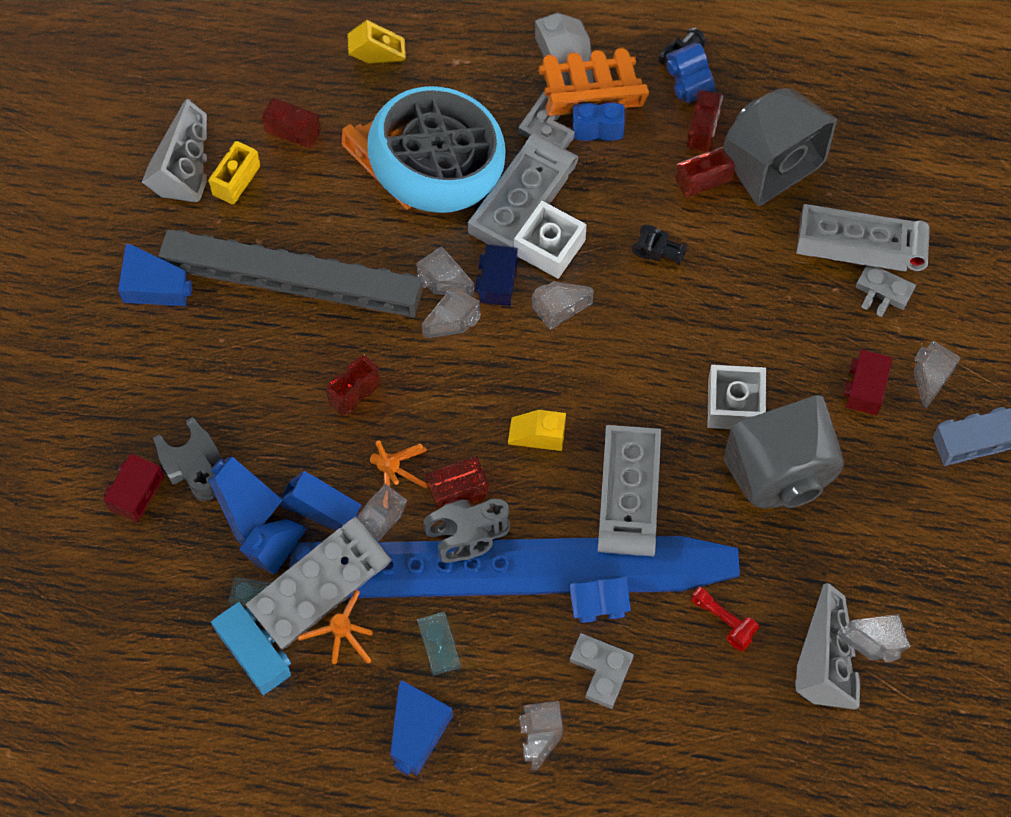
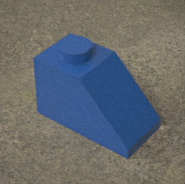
(272, 543)

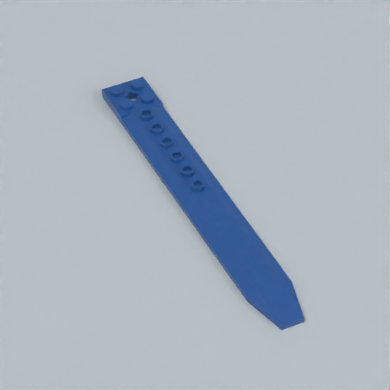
(542, 567)

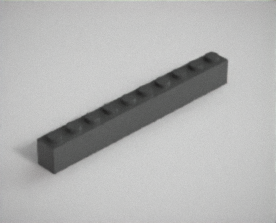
(293, 273)

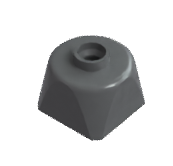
(778, 142)
(785, 454)

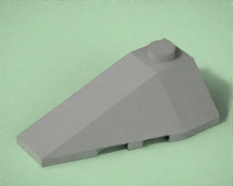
(563, 35)
(179, 160)
(825, 661)

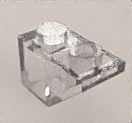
(382, 511)
(543, 731)

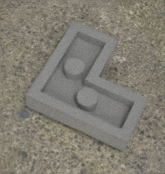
(545, 126)
(609, 667)

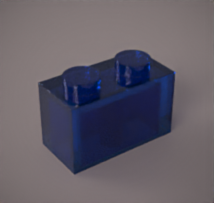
(497, 275)

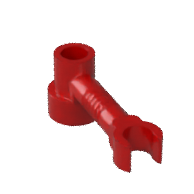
(742, 631)

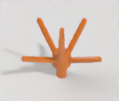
(390, 463)
(341, 627)

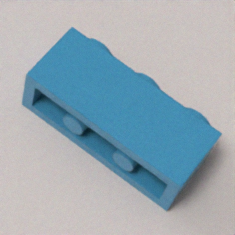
(252, 647)

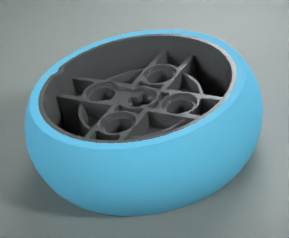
(436, 149)

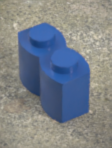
(690, 72)
(598, 121)
(599, 597)

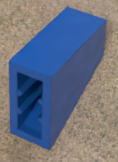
(152, 280)
(242, 497)
(318, 501)
(417, 728)

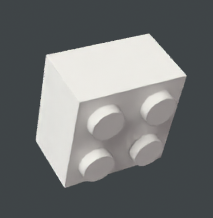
(550, 239)
(735, 394)

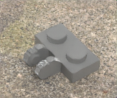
(884, 286)

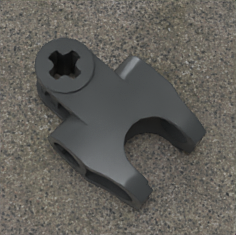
(190, 461)
(469, 528)

